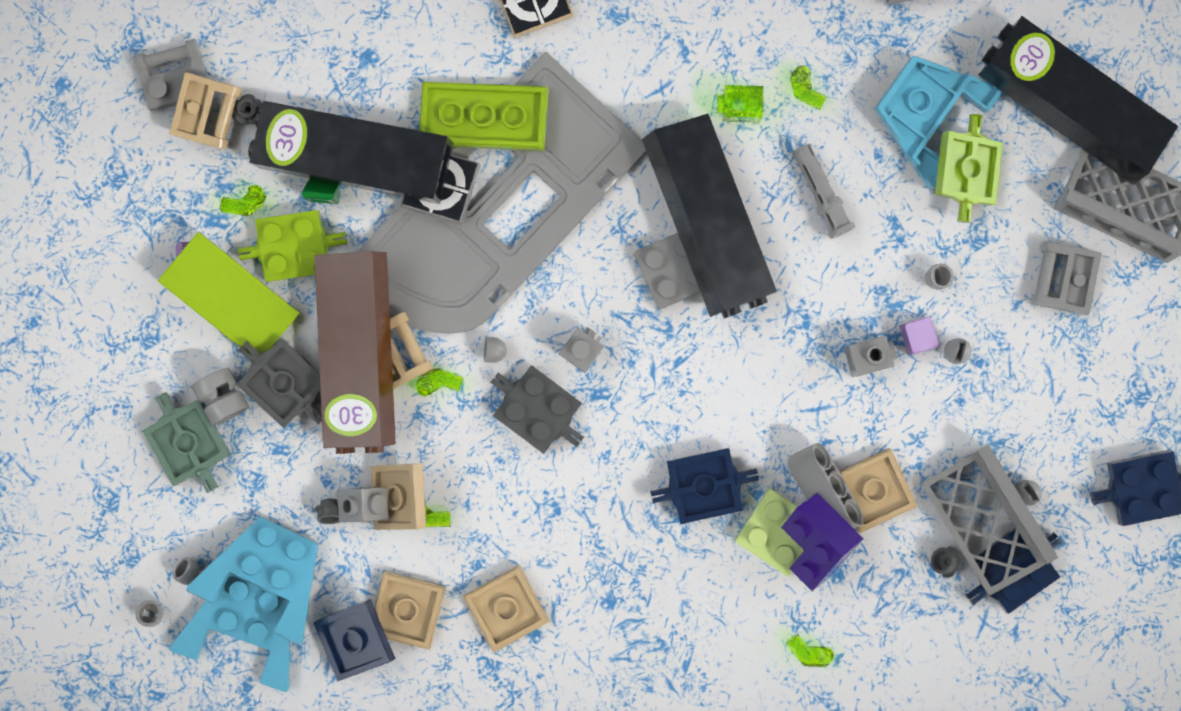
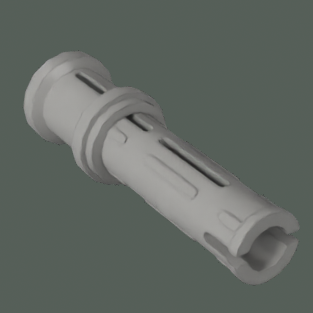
(828, 204)

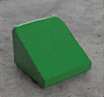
(321, 192)

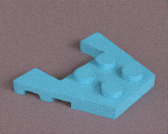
(920, 102)
(271, 561)
(246, 615)

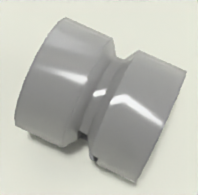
(221, 408)

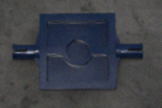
(704, 485)
(1143, 488)
(1021, 590)

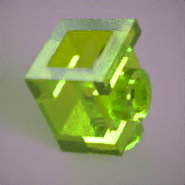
(749, 96)

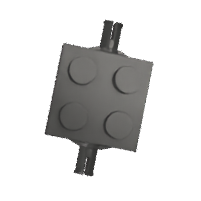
(281, 382)
(537, 409)

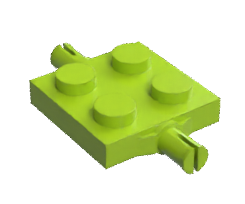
(969, 168)
(289, 244)

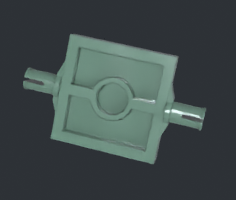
(186, 443)

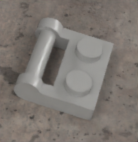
(164, 88)
(1076, 279)

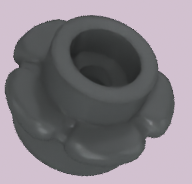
(242, 116)
(327, 511)
(940, 562)

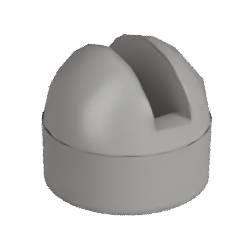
(943, 274)
(494, 350)
(951, 350)
(1034, 487)
(186, 571)
(153, 607)

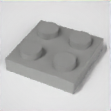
(667, 271)

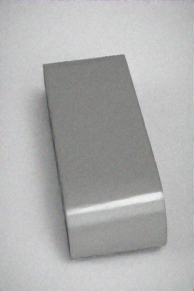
(818, 474)

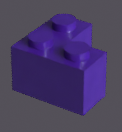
(823, 537)

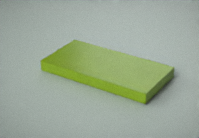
(486, 115)
(228, 295)

